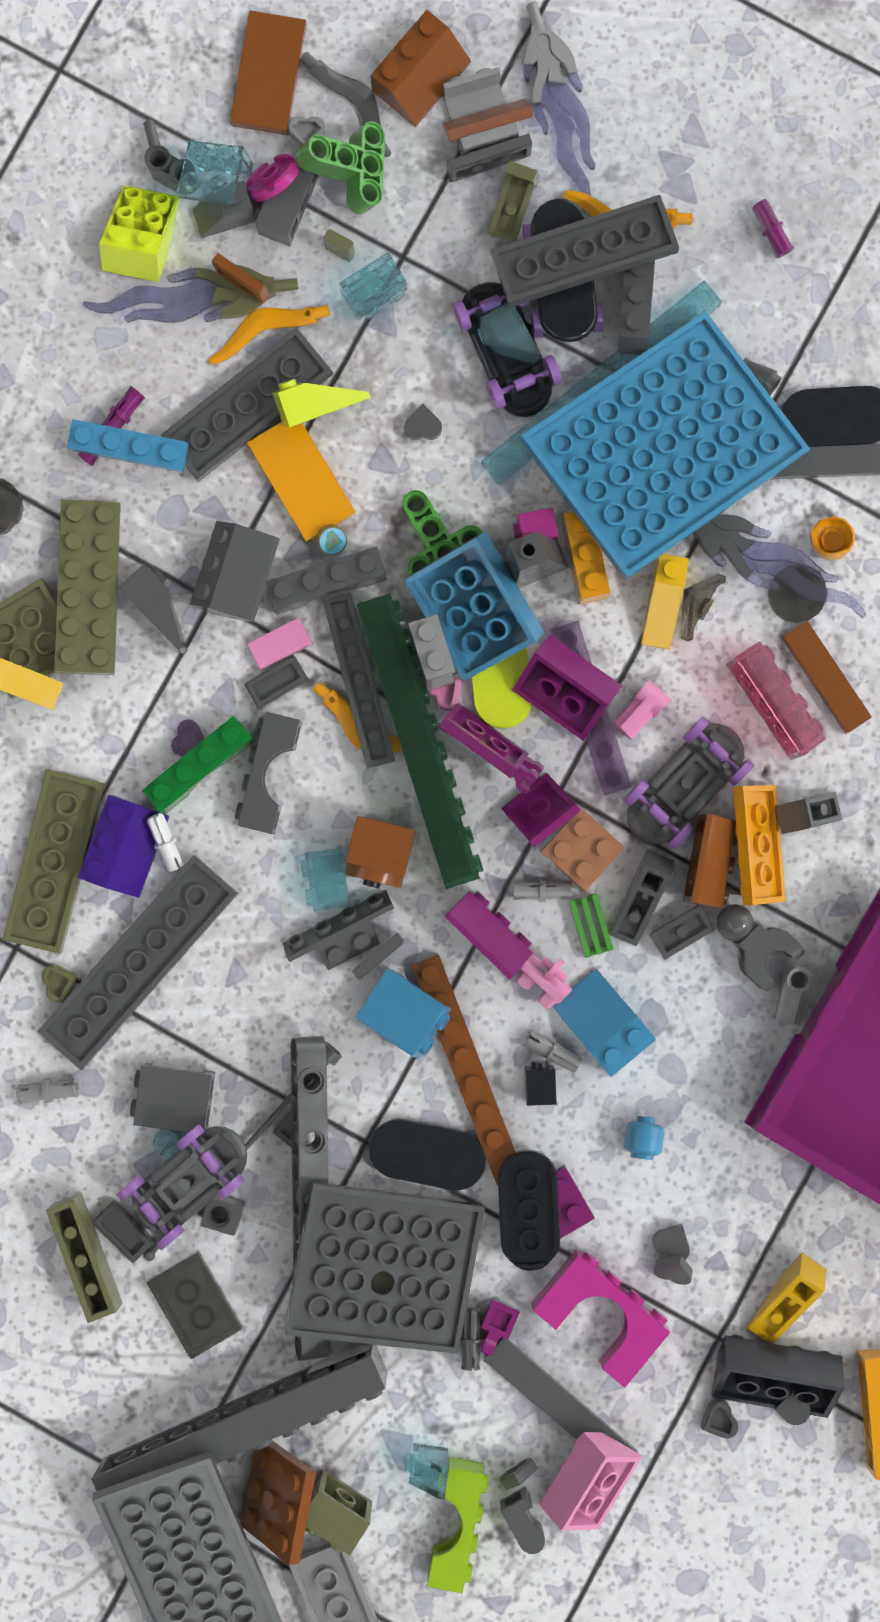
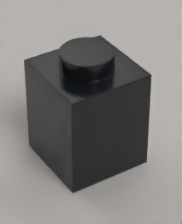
(540, 1084)

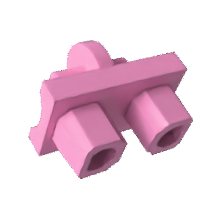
(546, 976)

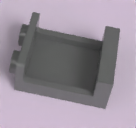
(172, 1098)

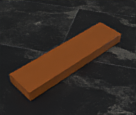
(826, 677)

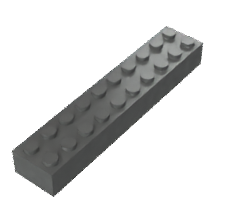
(253, 1418)

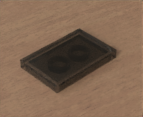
(194, 1304)

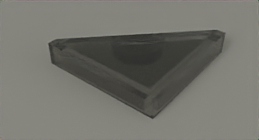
(697, 603)

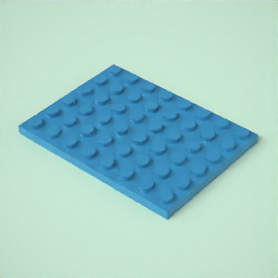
(664, 445)

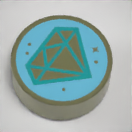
(331, 539)

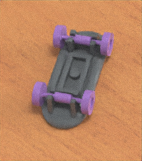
(686, 784)
(201, 1169)

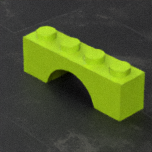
(450, 1559)

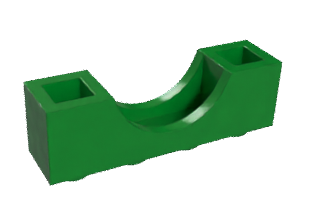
(201, 761)

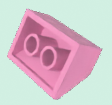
(589, 1482)

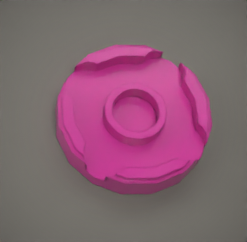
(273, 178)

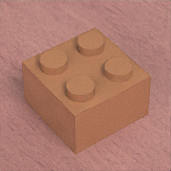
(582, 849)

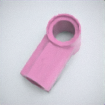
(645, 705)

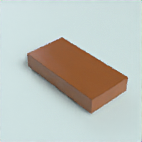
(240, 278)

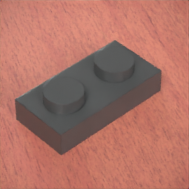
(681, 932)

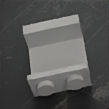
(474, 95)
(432, 652)

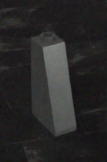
(534, 558)

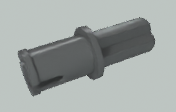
(471, 1340)

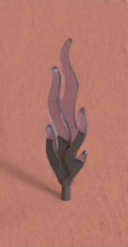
(767, 558)

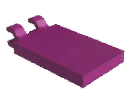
(491, 746)

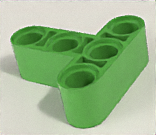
(351, 168)
(435, 544)

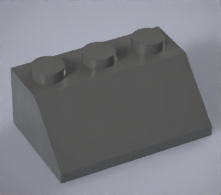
(234, 571)

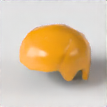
(832, 538)

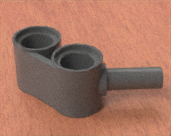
(171, 170)

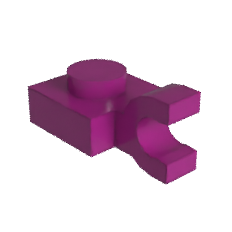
(498, 1322)

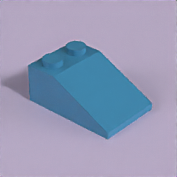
(604, 1023)

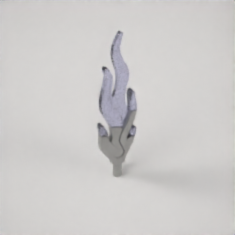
(550, 91)

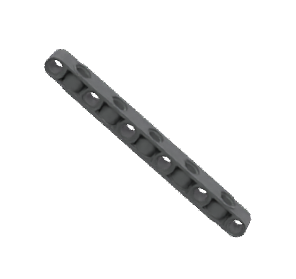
(310, 1160)

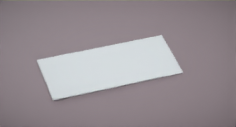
(339, 1357)

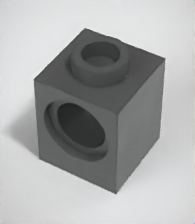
(228, 1225)

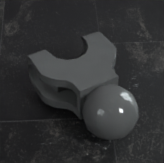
(755, 943)

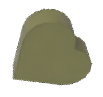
(58, 982)

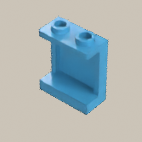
(404, 1014)

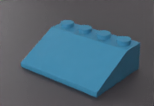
(476, 606)

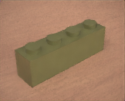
(84, 1257)

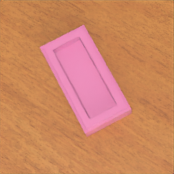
(279, 644)

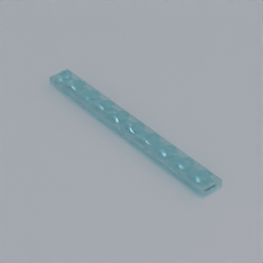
(512, 453)

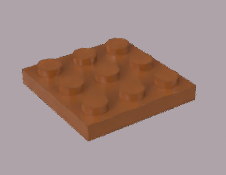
(278, 1501)

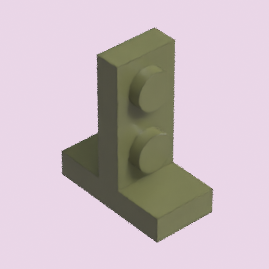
(513, 201)

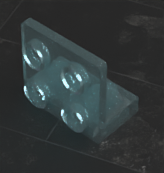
(212, 171)

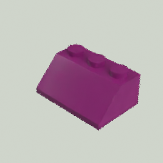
(566, 687)
(490, 933)

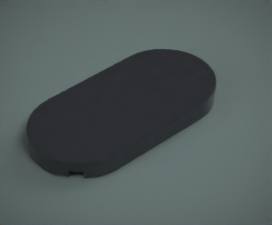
(835, 415)
(427, 1154)
(528, 1209)

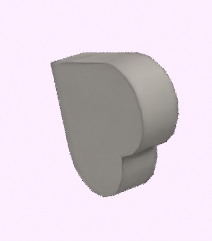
(303, 129)

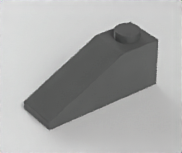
(282, 214)
(154, 600)
(642, 897)

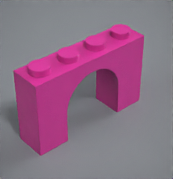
(582, 1279)

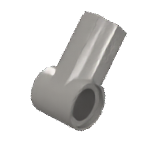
(793, 998)

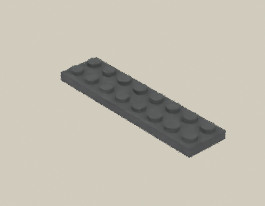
(138, 962)

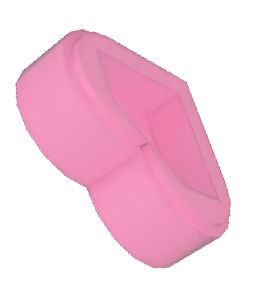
(447, 696)

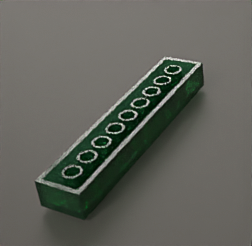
(418, 741)

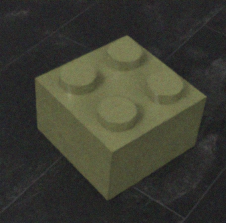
(338, 1513)

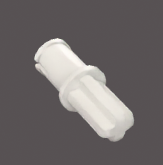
(165, 842)

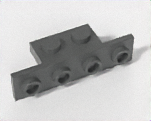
(343, 934)

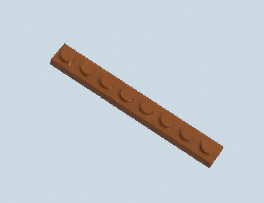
(467, 1066)

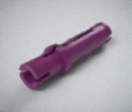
(118, 416)

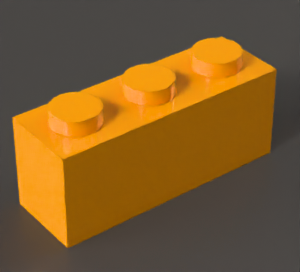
(585, 561)

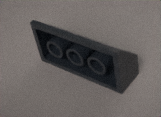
(768, 1372)

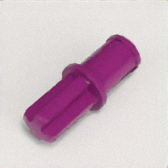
(772, 228)

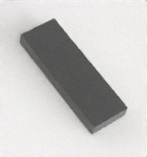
(489, 158)

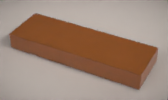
(487, 119)

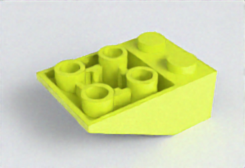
(139, 233)

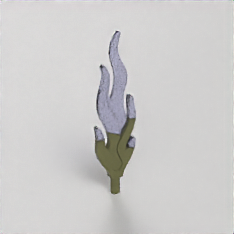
(193, 298)

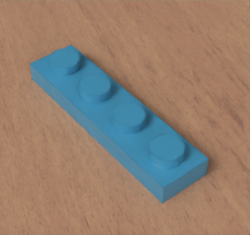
(127, 446)

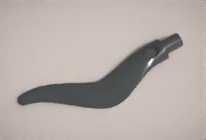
(348, 87)

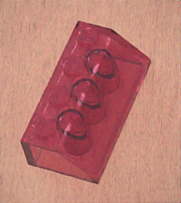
(776, 701)

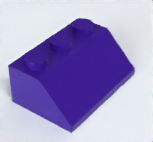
(121, 848)

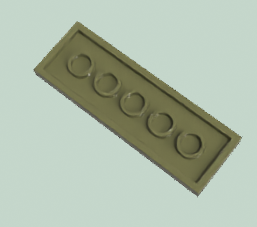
(87, 587)
(53, 861)

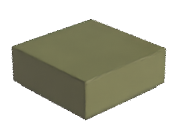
(339, 245)

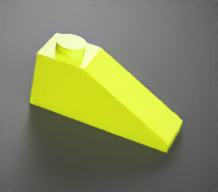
(308, 401)

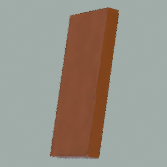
(268, 72)

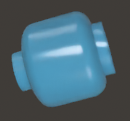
(644, 1138)

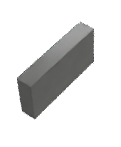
(276, 682)
(378, 956)
(123, 1231)

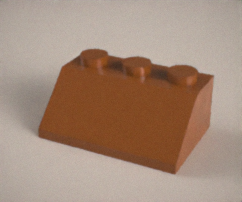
(417, 68)
(710, 861)

